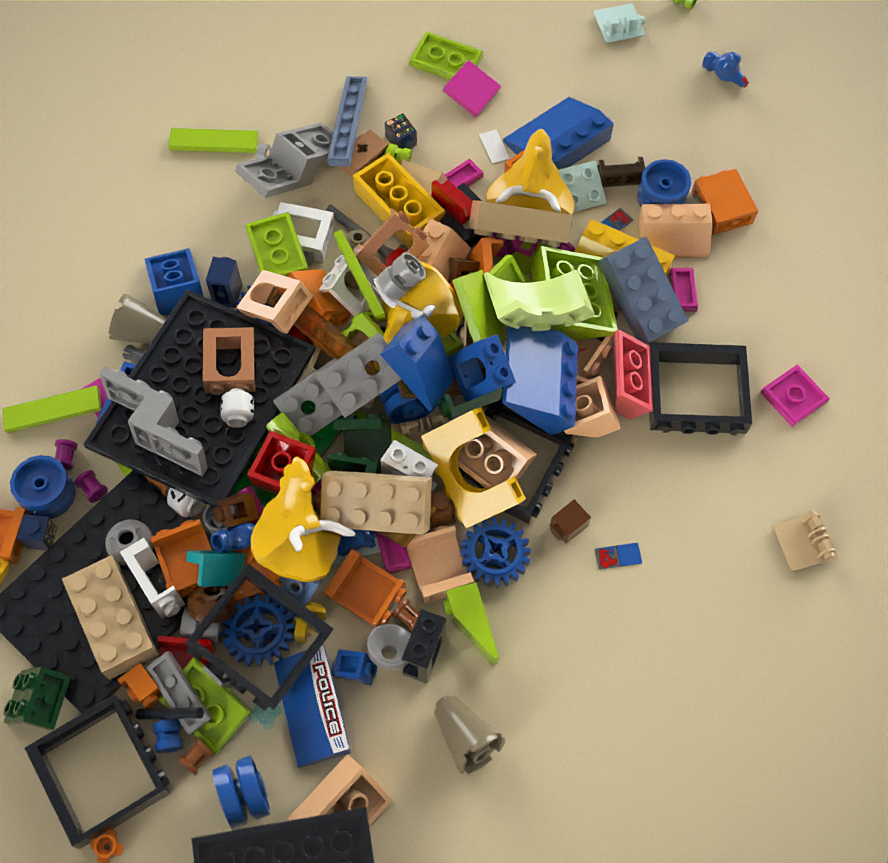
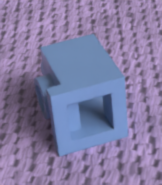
(300, 594)

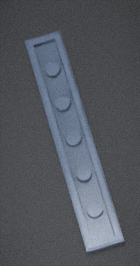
(347, 121)

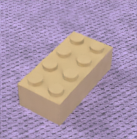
(520, 221)
(377, 501)
(110, 617)

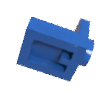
(360, 540)
(354, 666)

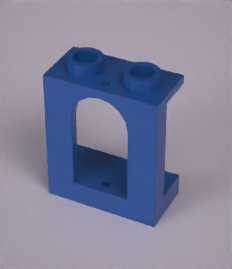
(465, 364)

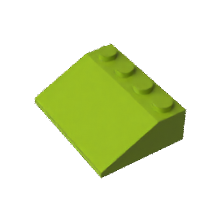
(552, 263)

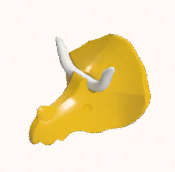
(533, 180)
(431, 298)
(291, 535)

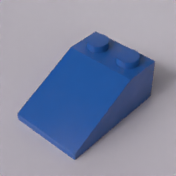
(170, 278)
(420, 360)

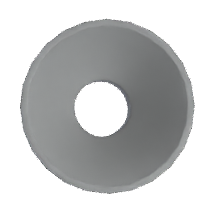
(112, 542)
(388, 637)

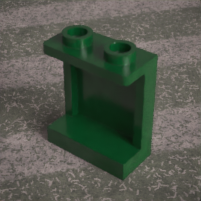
(452, 412)

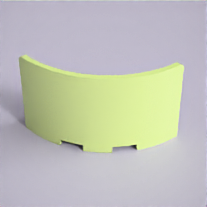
(541, 302)

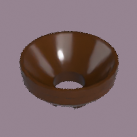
(200, 603)

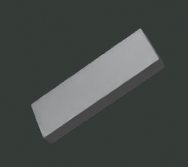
(178, 690)

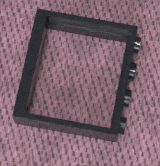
(701, 355)
(555, 468)
(287, 602)
(37, 754)

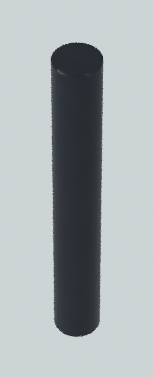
(169, 713)

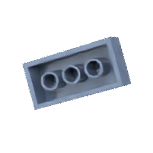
(643, 291)

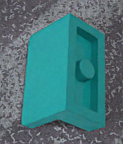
(217, 568)

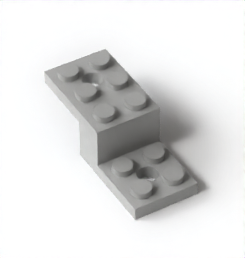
(290, 162)
(338, 387)
(154, 420)

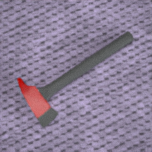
(388, 253)

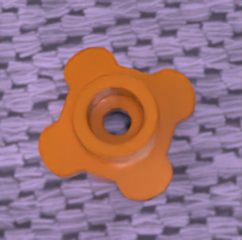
(98, 845)

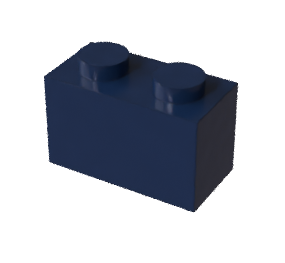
(224, 281)

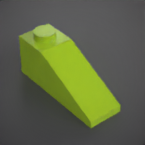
(470, 617)

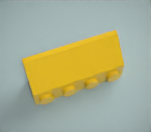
(389, 186)
(603, 240)

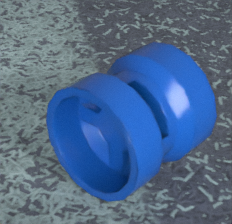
(167, 736)

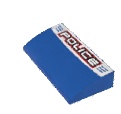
(313, 710)

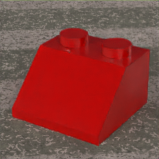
(274, 456)

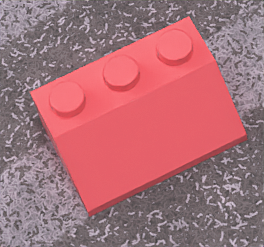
(632, 376)

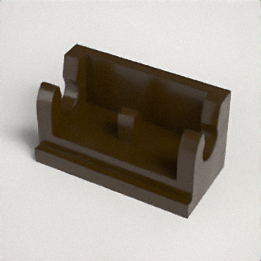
(621, 174)

